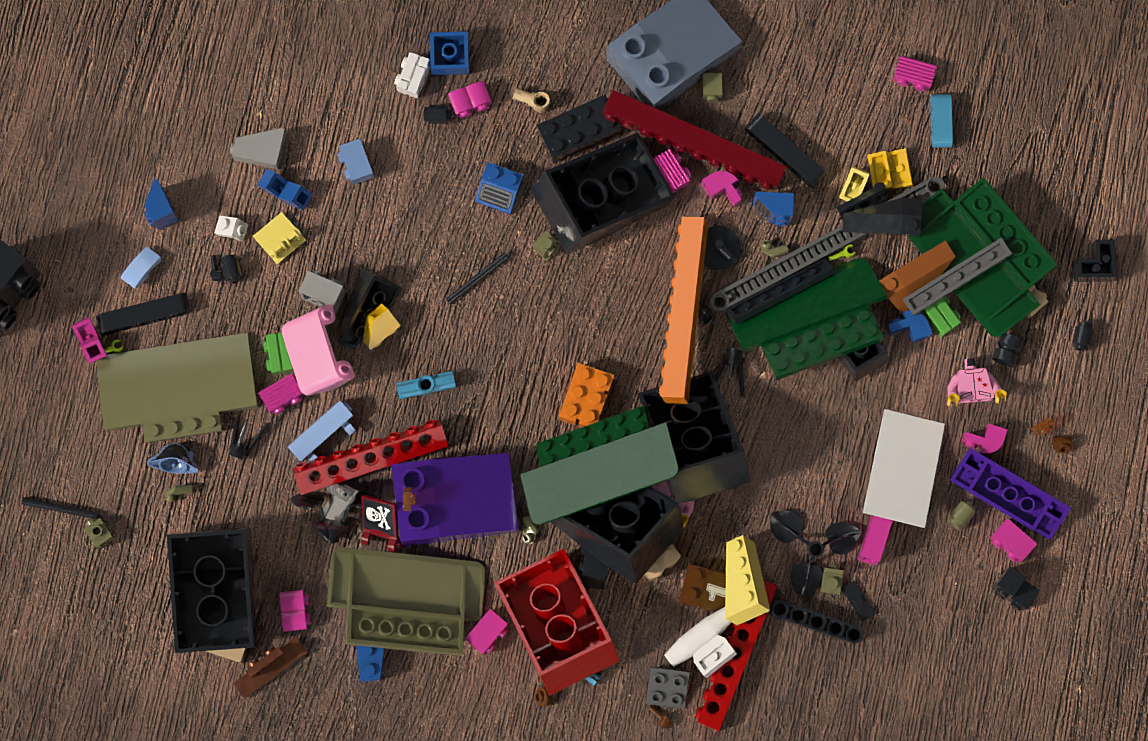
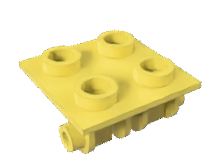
(279, 238)

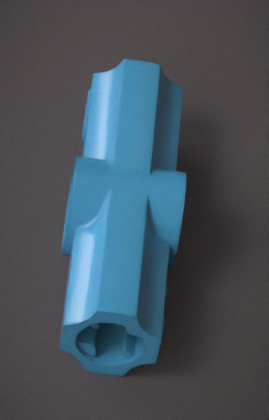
(438, 383)

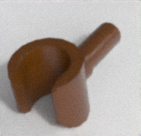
(664, 722)

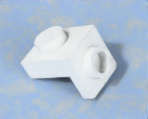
(231, 228)

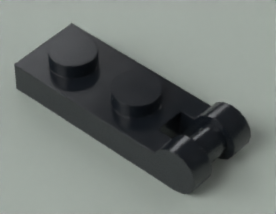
(871, 197)

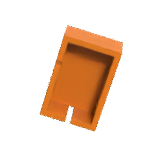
(586, 396)

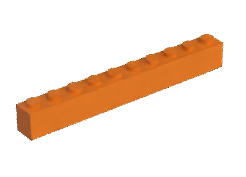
(684, 310)

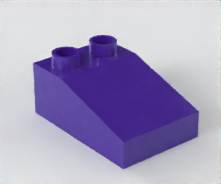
(455, 498)

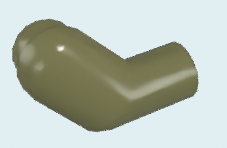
(176, 490)

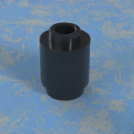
(437, 114)
(231, 268)
(1083, 336)

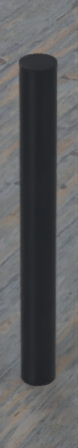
(477, 278)
(60, 508)

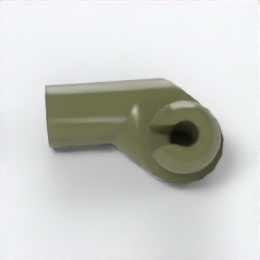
(773, 251)
(531, 531)

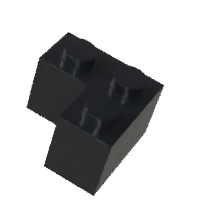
(1099, 267)
(1014, 588)

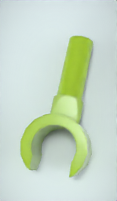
(843, 253)
(112, 348)

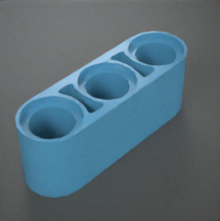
(941, 121)

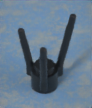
(733, 358)
(237, 448)

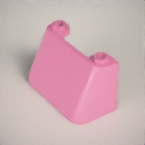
(312, 352)

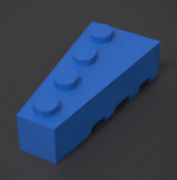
(370, 663)

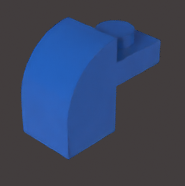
(916, 325)

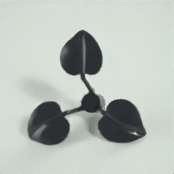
(327, 528)
(808, 577)

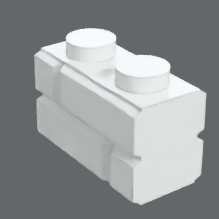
(413, 75)

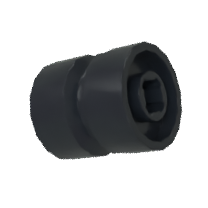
(1007, 352)

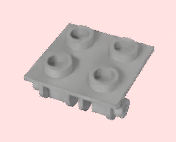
(341, 498)

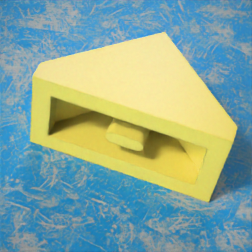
(854, 184)

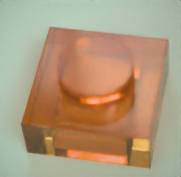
(1042, 427)
(408, 498)

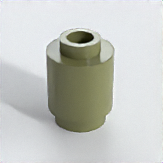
(961, 515)

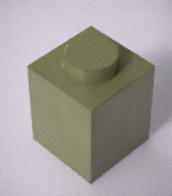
(712, 87)

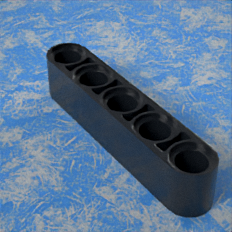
(785, 151)
(143, 314)
(826, 621)

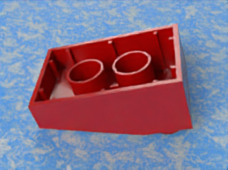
(557, 622)

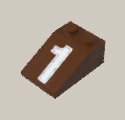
(703, 589)

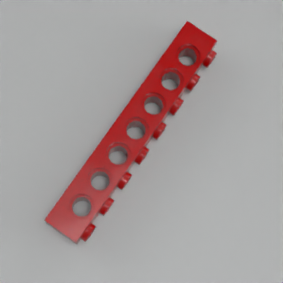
(364, 465)
(715, 720)

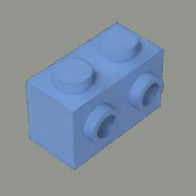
(355, 161)

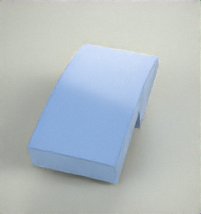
(139, 268)

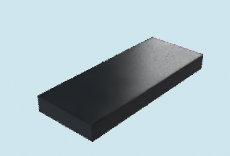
(858, 601)

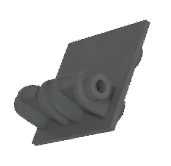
(667, 687)

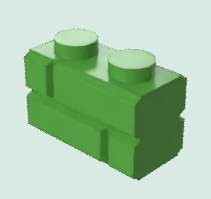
(942, 316)
(279, 359)

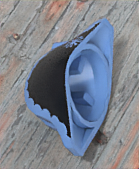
(174, 459)

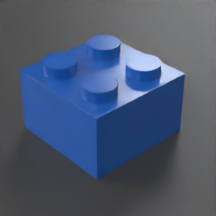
(449, 53)

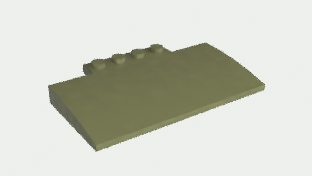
(177, 387)

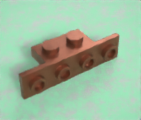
(269, 667)

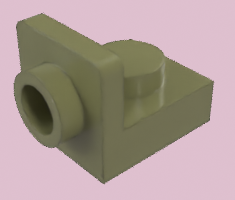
(832, 580)

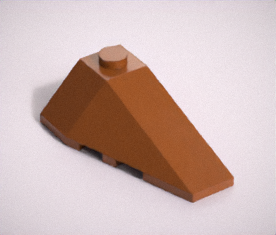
(916, 274)

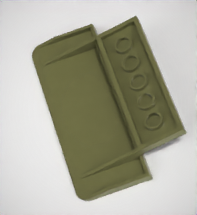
(405, 599)

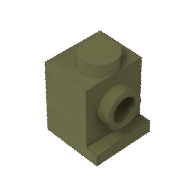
(546, 246)
(103, 537)

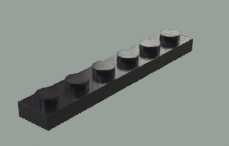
(780, 290)

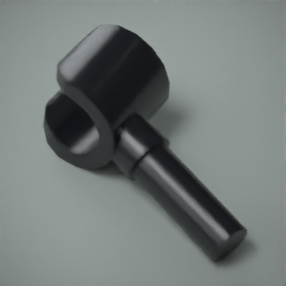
(216, 275)

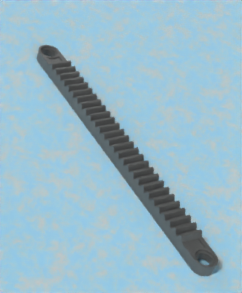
(806, 255)

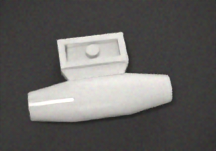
(704, 644)

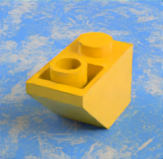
(378, 326)

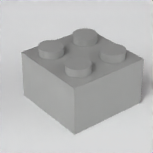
(321, 290)

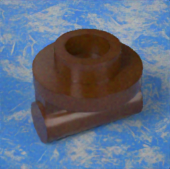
(1062, 444)
(542, 697)

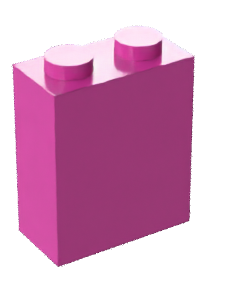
(874, 540)

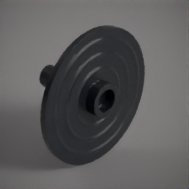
(721, 248)

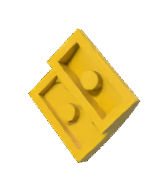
(891, 169)

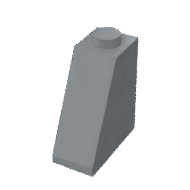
(260, 148)

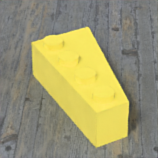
(744, 582)

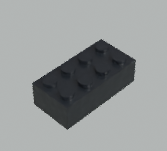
(577, 129)

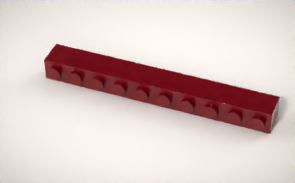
(693, 140)

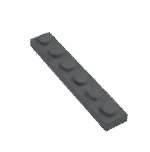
(957, 276)

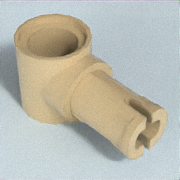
(532, 98)

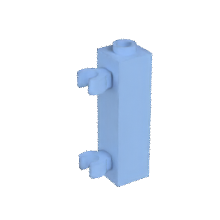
(321, 430)

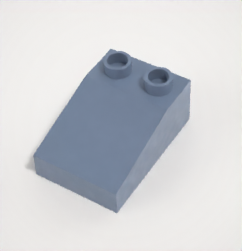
(672, 50)

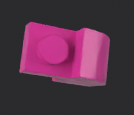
(722, 182)
(89, 340)
(989, 443)

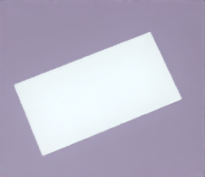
(904, 468)

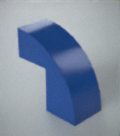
(284, 190)

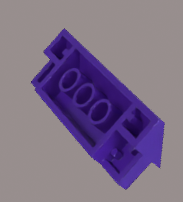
(1010, 493)

